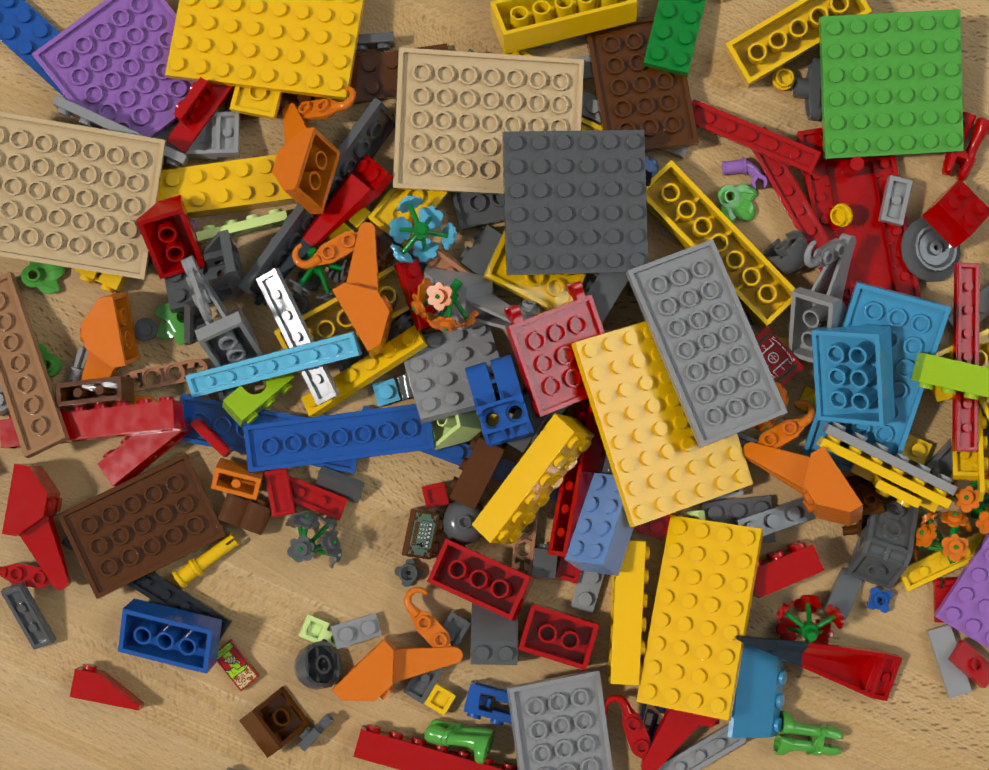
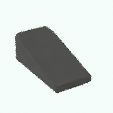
(843, 592)

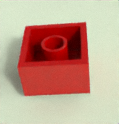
(957, 213)

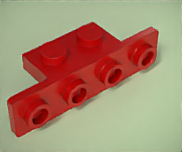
(196, 112)

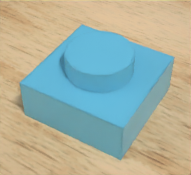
(386, 392)

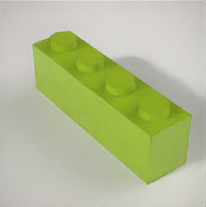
(951, 376)

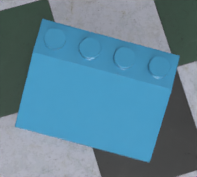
(854, 374)
(758, 695)

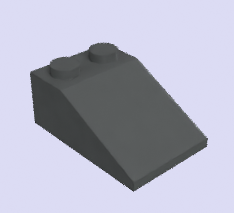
(493, 638)

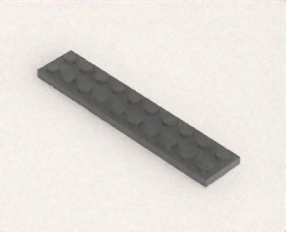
(363, 139)

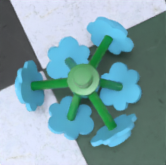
(425, 225)

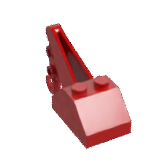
(31, 514)
(670, 734)

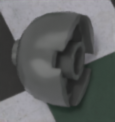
(788, 254)
(458, 523)
(318, 666)

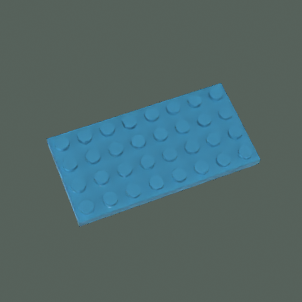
(915, 328)

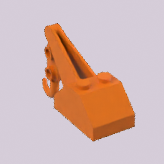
(308, 159)
(360, 294)
(109, 339)
(815, 477)
(388, 664)

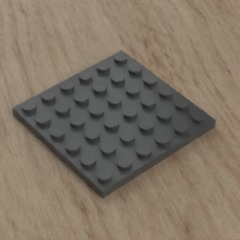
(574, 201)

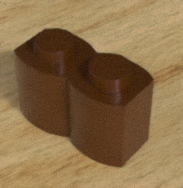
(245, 513)

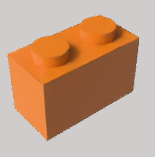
(235, 479)

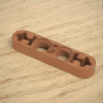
(164, 374)
(530, 539)

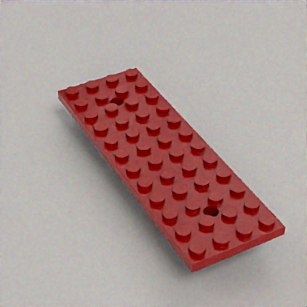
(861, 186)

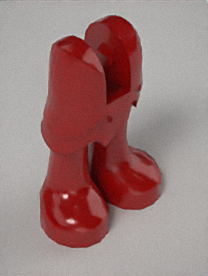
(967, 157)

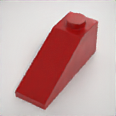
(100, 687)

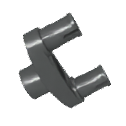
(809, 90)

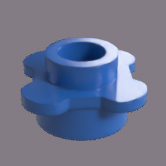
(873, 602)

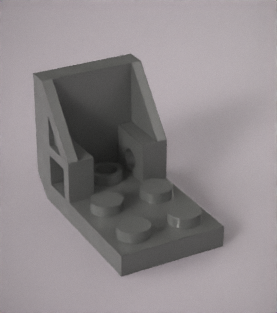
(221, 270)
(885, 544)

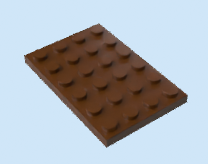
(637, 95)
(141, 525)

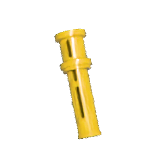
(197, 566)

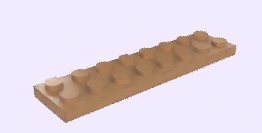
(25, 376)

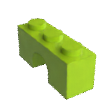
(245, 406)

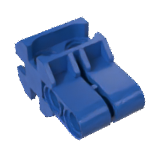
(487, 402)

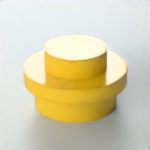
(783, 78)
(841, 215)

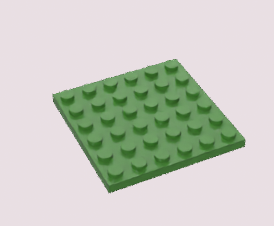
(891, 83)

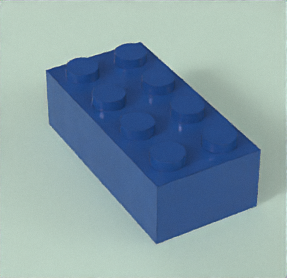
(169, 635)

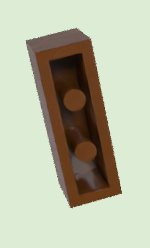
(94, 391)
(475, 472)

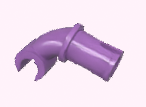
(746, 167)

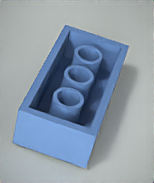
(601, 529)

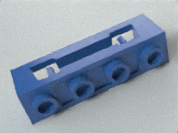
(473, 699)

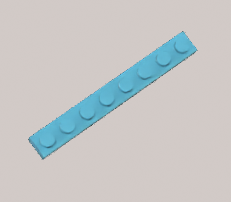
(274, 364)

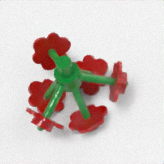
(814, 631)

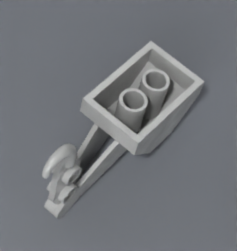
(478, 295)
(823, 303)
(226, 337)

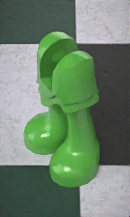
(455, 734)
(815, 743)

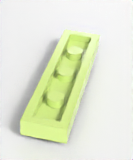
(253, 223)

